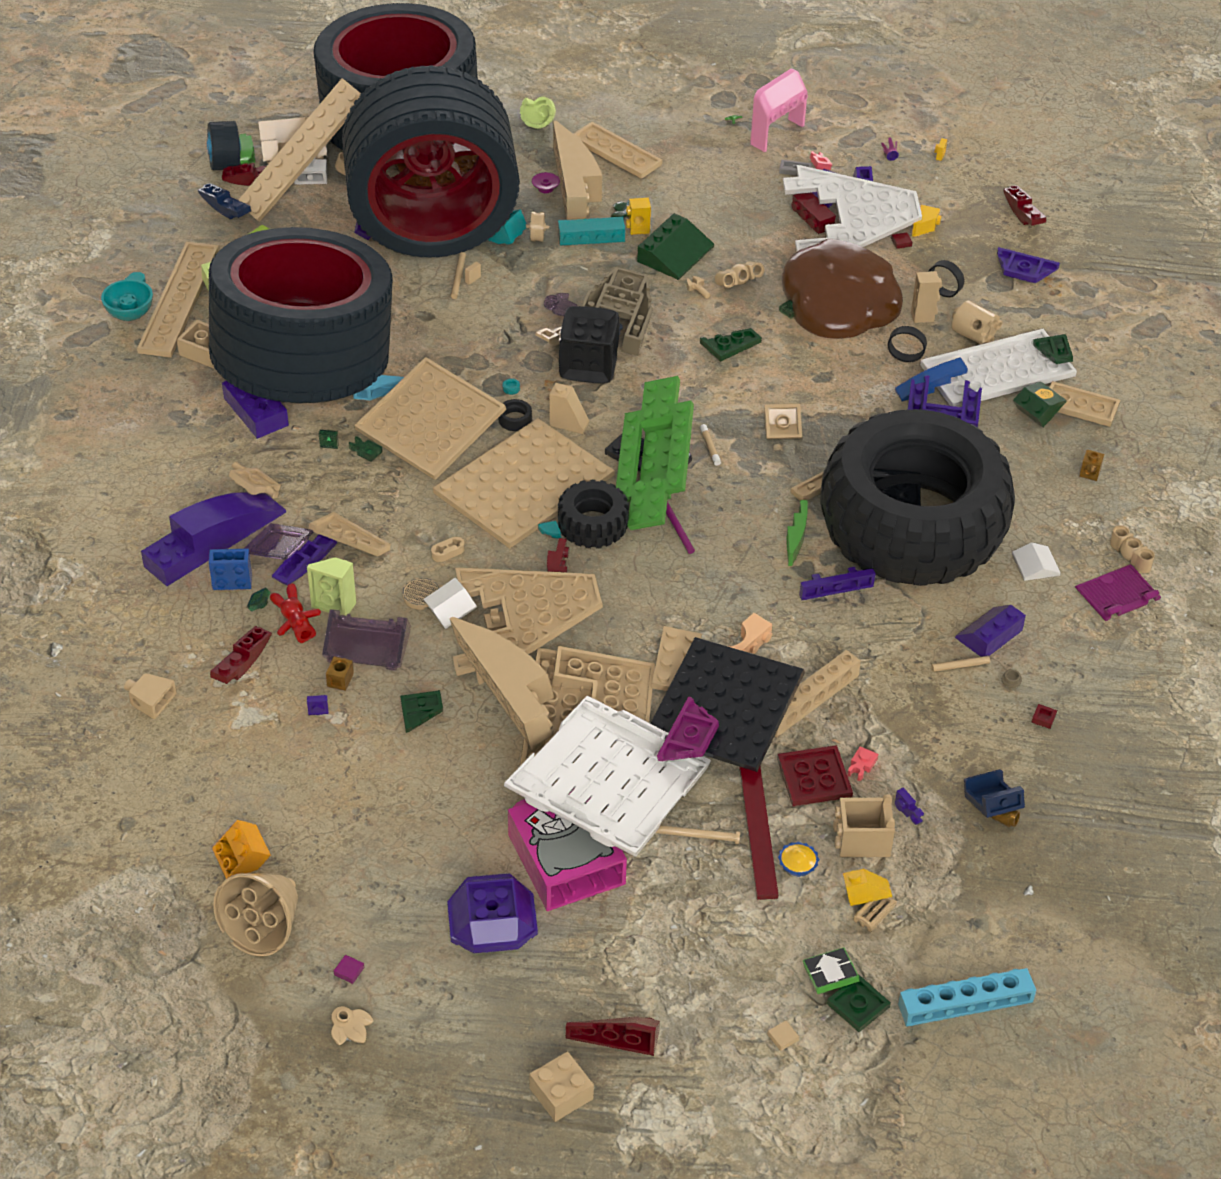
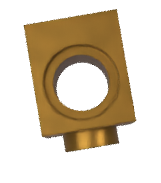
(1091, 465)
(339, 673)

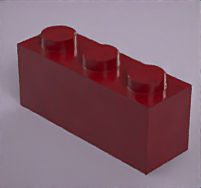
(812, 212)

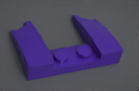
(970, 403)

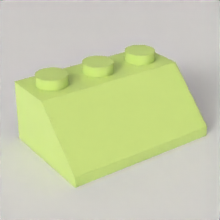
(332, 585)

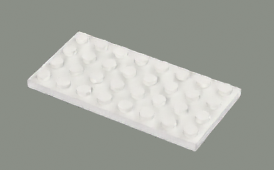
(1000, 367)

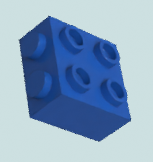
(230, 569)

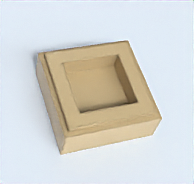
(472, 272)
(783, 1035)

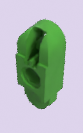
(247, 149)

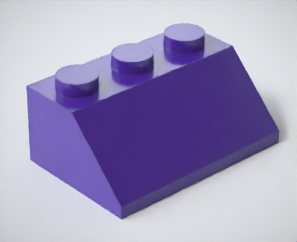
(992, 630)

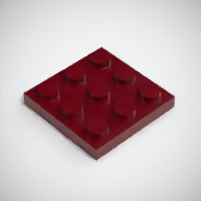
(814, 775)

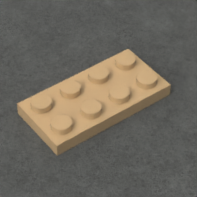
(1087, 404)
(671, 653)

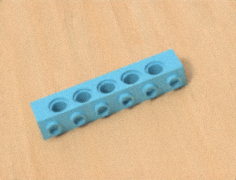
(957, 1004)

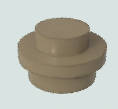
(1011, 678)

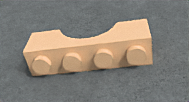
(754, 632)

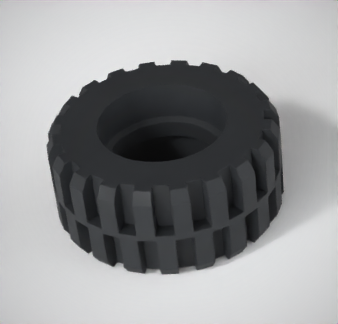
(593, 530)

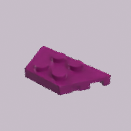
(689, 733)

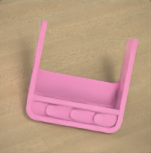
(773, 101)

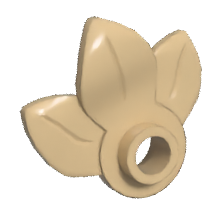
(352, 1027)

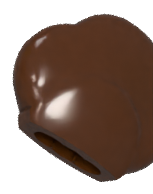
(841, 289)

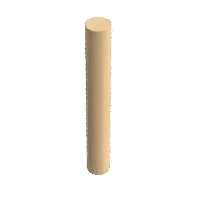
(960, 663)

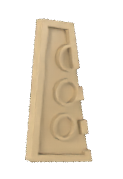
(347, 532)

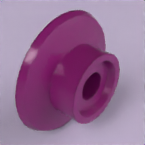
(545, 182)

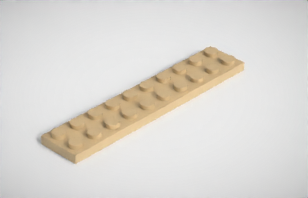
(300, 150)
(177, 300)

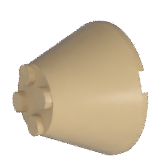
(256, 911)

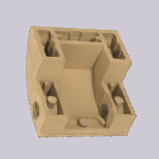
(277, 133)

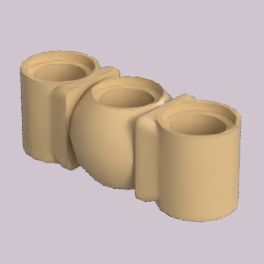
(733, 274)
(1132, 549)

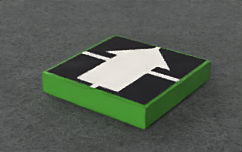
(830, 970)

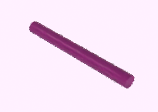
(680, 531)

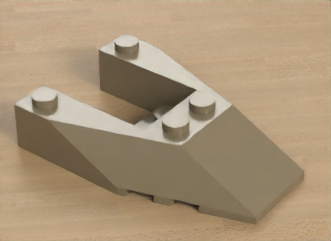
(629, 296)

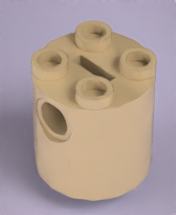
(975, 322)

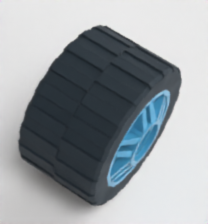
(223, 144)

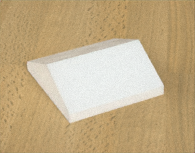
(1035, 562)
(449, 602)

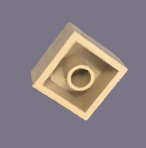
(561, 1086)

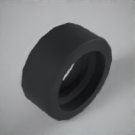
(515, 424)

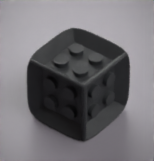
(589, 344)

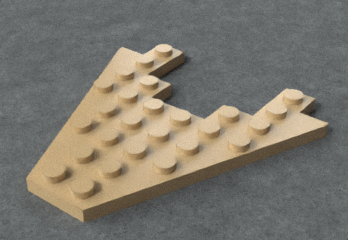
(533, 603)

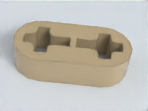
(447, 549)

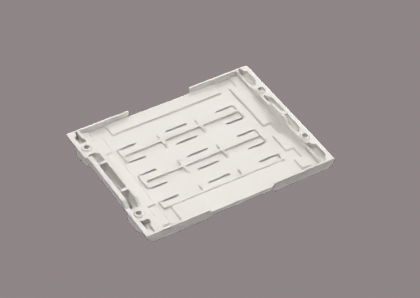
(577, 738)

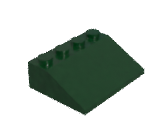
(674, 247)

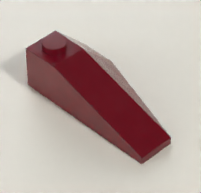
(627, 1033)

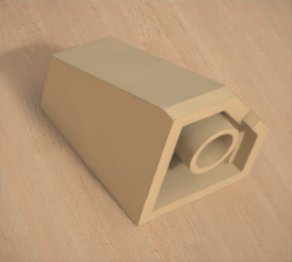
(567, 410)

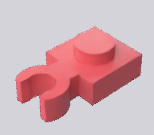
(819, 161)
(862, 761)

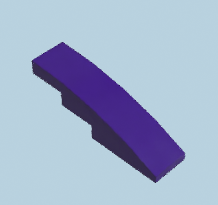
(297, 564)

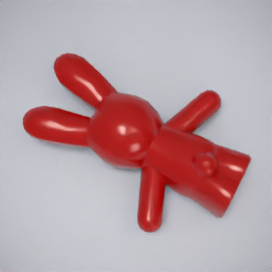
(296, 617)

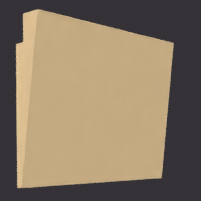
(606, 678)

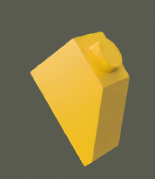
(929, 221)
(865, 887)

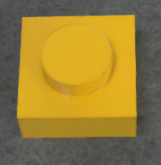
(940, 149)

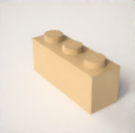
(925, 297)

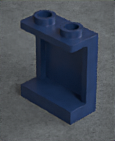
(992, 794)

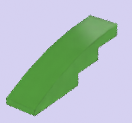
(796, 533)

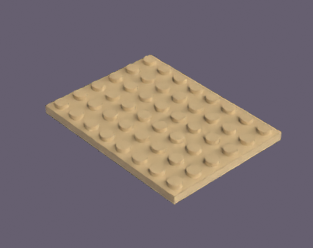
(520, 482)

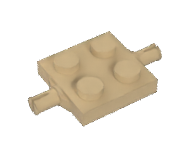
(254, 480)

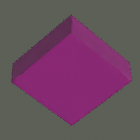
(349, 969)

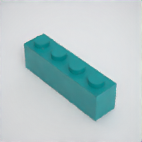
(591, 231)

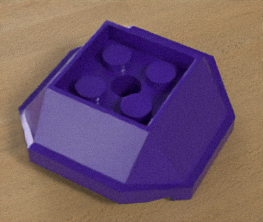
(483, 930)

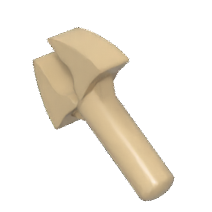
(698, 284)

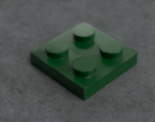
(858, 1004)

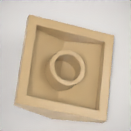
(783, 421)

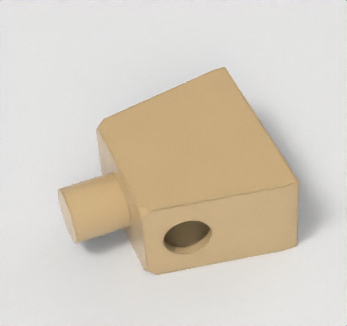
(150, 693)

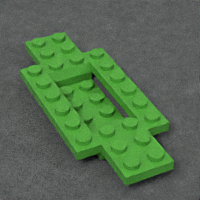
(664, 452)

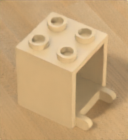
(864, 827)

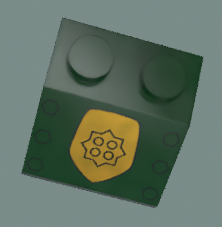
(1039, 402)

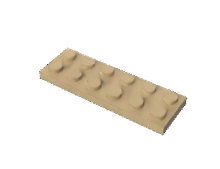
(618, 150)

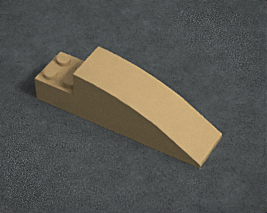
(577, 172)
(511, 676)

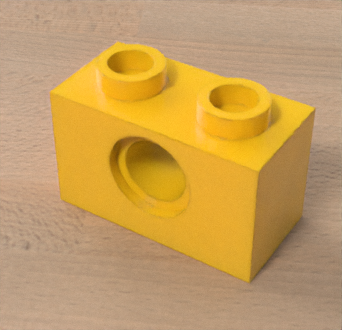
(639, 216)

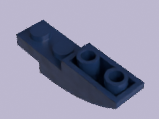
(222, 201)

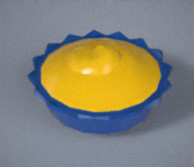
(798, 859)

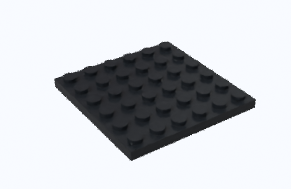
(737, 689)

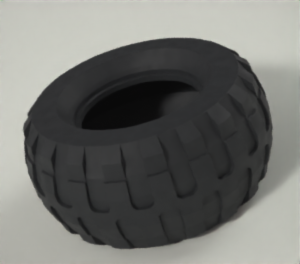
(911, 540)

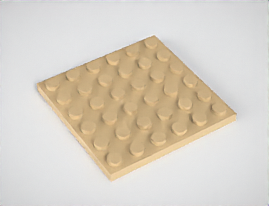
(430, 418)

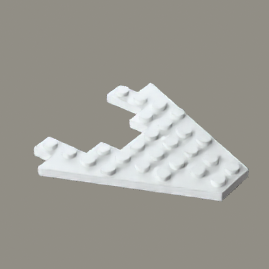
(864, 207)

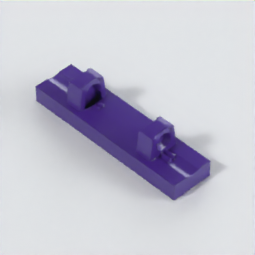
(837, 584)

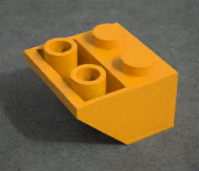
(241, 849)

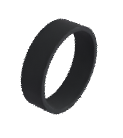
(955, 270)
(911, 331)

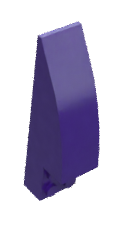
(207, 527)

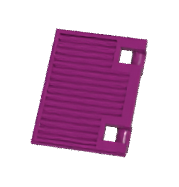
(1118, 592)

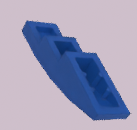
(938, 375)

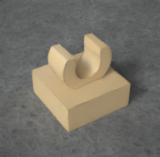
(495, 620)

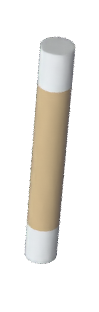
(709, 442)

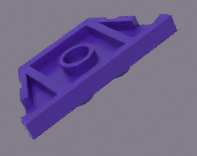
(1025, 266)

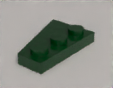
(727, 346)

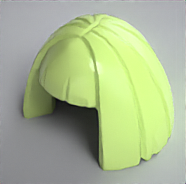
(538, 112)

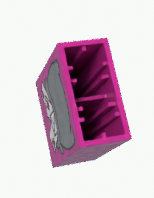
(563, 857)

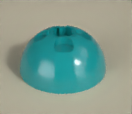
(127, 299)

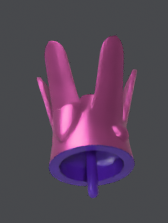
(892, 153)

